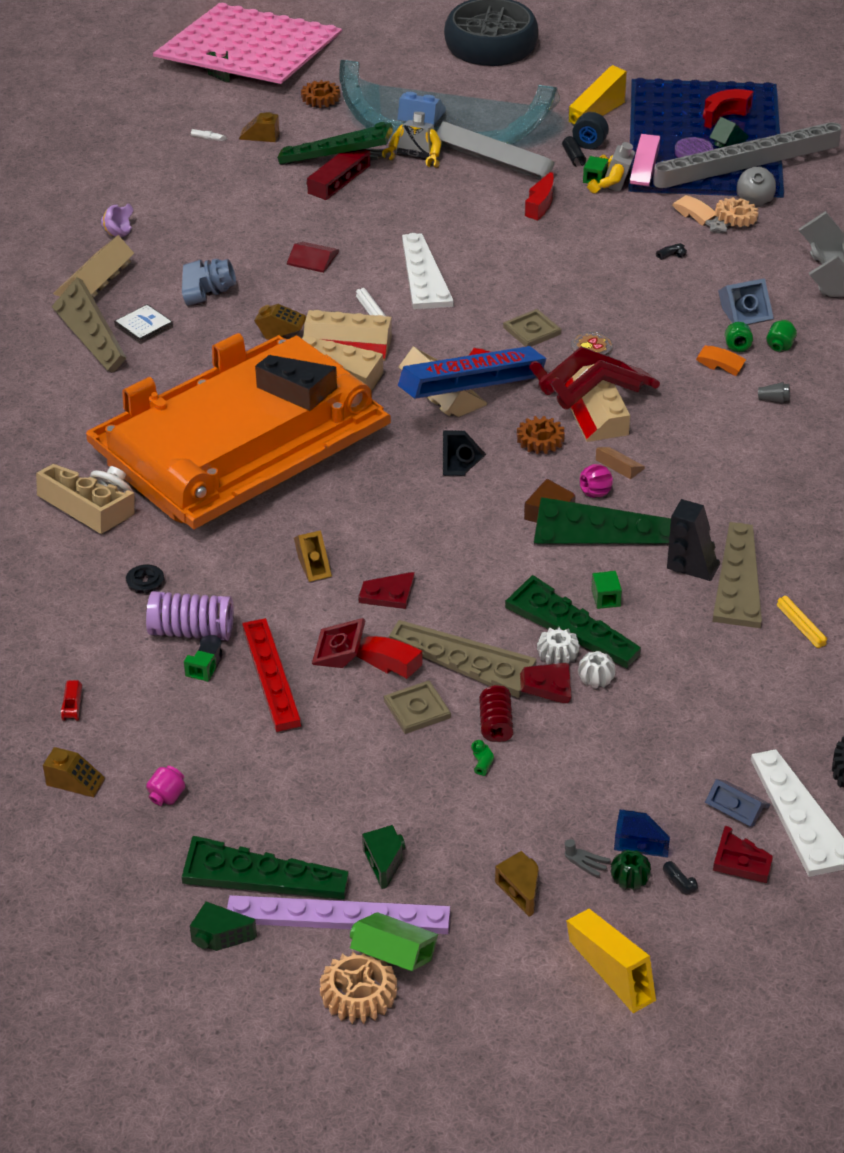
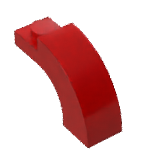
(726, 103)

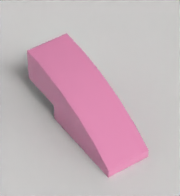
(645, 159)

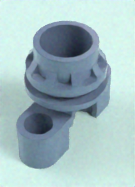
(205, 277)

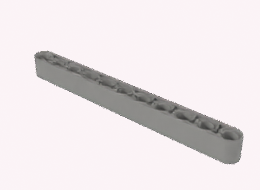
(746, 155)

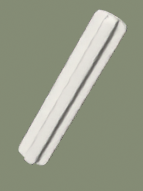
(368, 302)

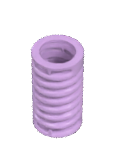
(191, 610)

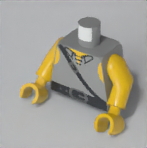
(416, 140)
(617, 171)

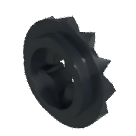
(135, 578)

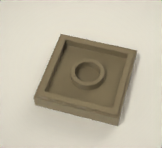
(532, 328)
(417, 707)

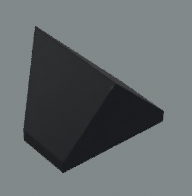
(459, 453)

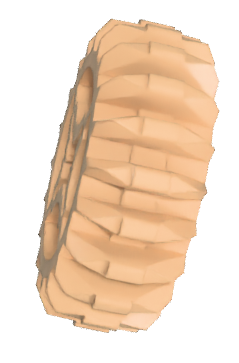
(362, 994)

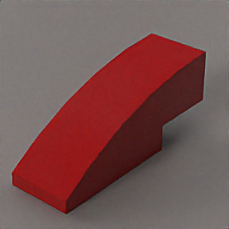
(539, 197)
(390, 655)

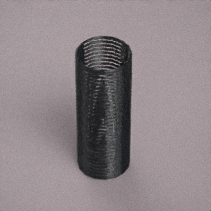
(573, 150)

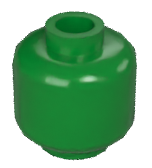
(781, 335)
(738, 336)

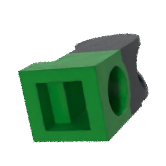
(205, 660)

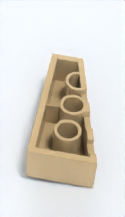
(361, 363)
(84, 498)

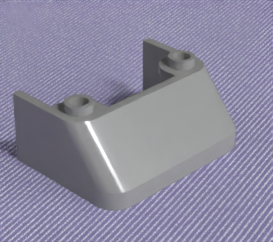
(827, 247)

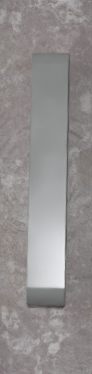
(494, 151)

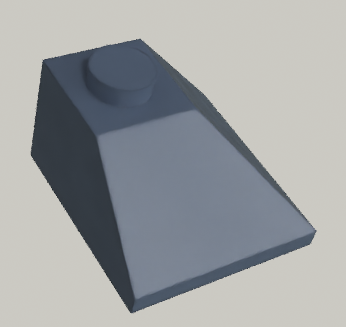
(746, 302)

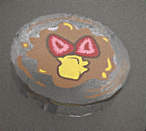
(594, 341)

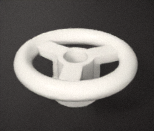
(112, 476)

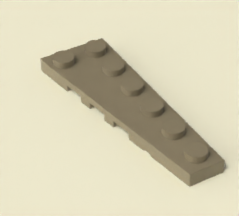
(87, 322)
(738, 583)
(465, 656)

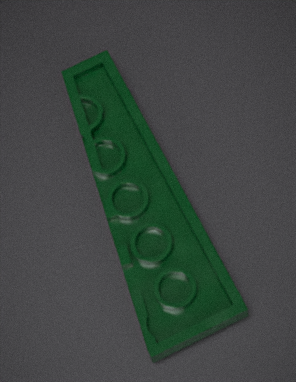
(352, 141)
(582, 523)
(544, 607)
(225, 867)

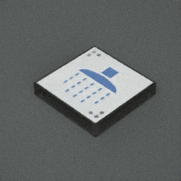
(143, 324)

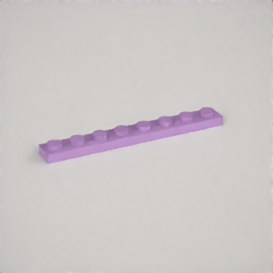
(335, 913)

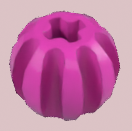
(596, 481)

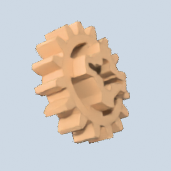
(736, 212)

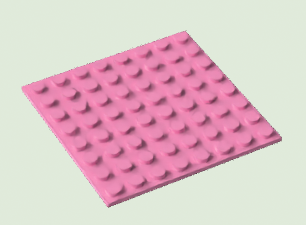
(256, 42)

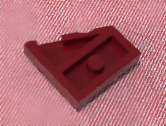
(388, 591)
(547, 681)
(742, 858)

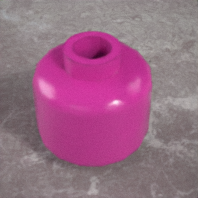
(165, 785)

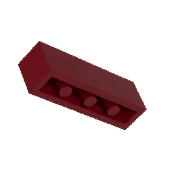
(337, 173)

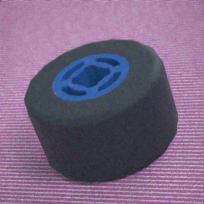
(590, 130)

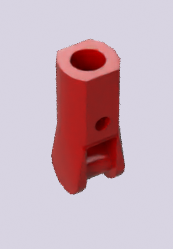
(71, 700)

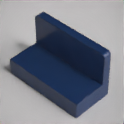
(736, 802)

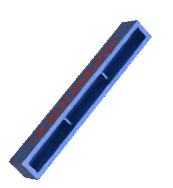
(469, 372)

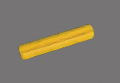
(802, 622)

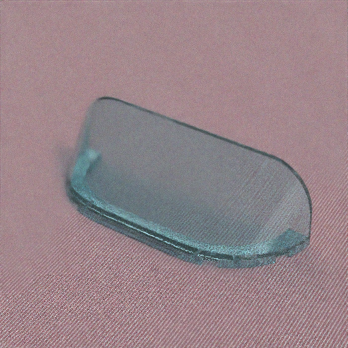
(491, 118)

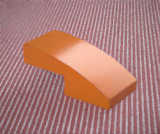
(715, 356)

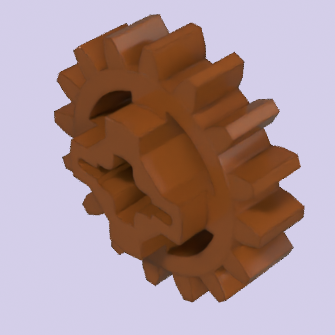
(320, 93)
(540, 435)

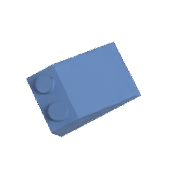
(411, 103)

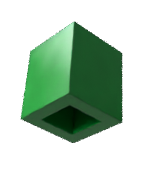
(595, 169)
(606, 589)

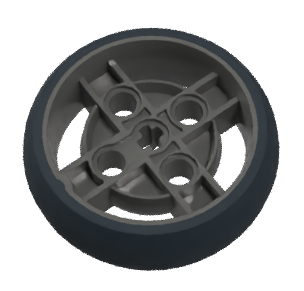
(491, 32)

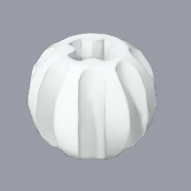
(596, 669)

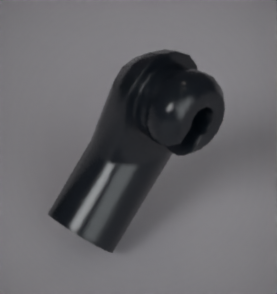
(670, 250)
(684, 885)

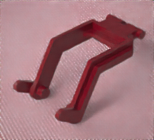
(604, 368)

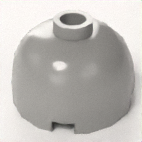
(756, 186)

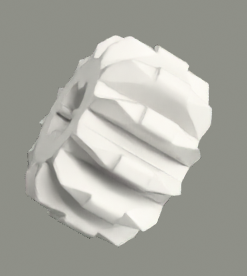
(558, 646)

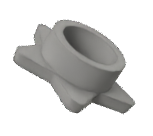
(717, 226)

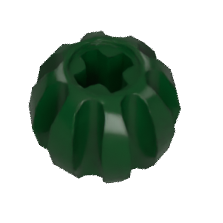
(630, 869)

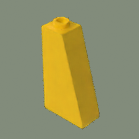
(602, 95)
(614, 958)

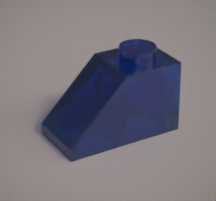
(640, 833)

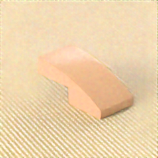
(697, 209)

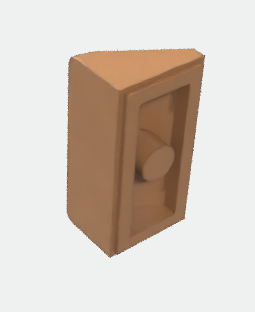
(618, 462)

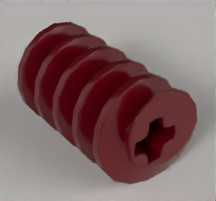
(496, 714)

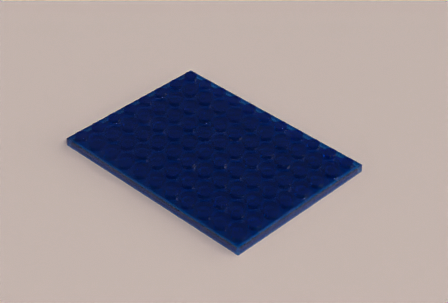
(676, 112)

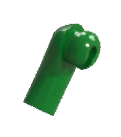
(483, 755)

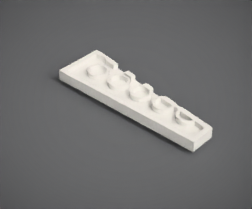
(424, 277)
(808, 827)

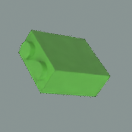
(393, 941)

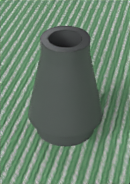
(776, 393)

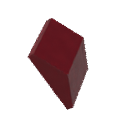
(311, 256)
(338, 644)

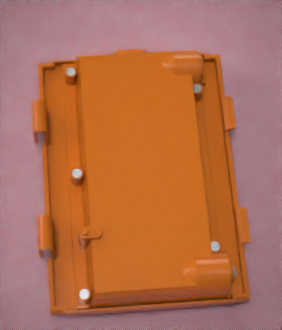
(225, 438)

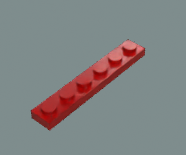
(271, 675)

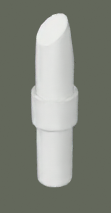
(209, 135)

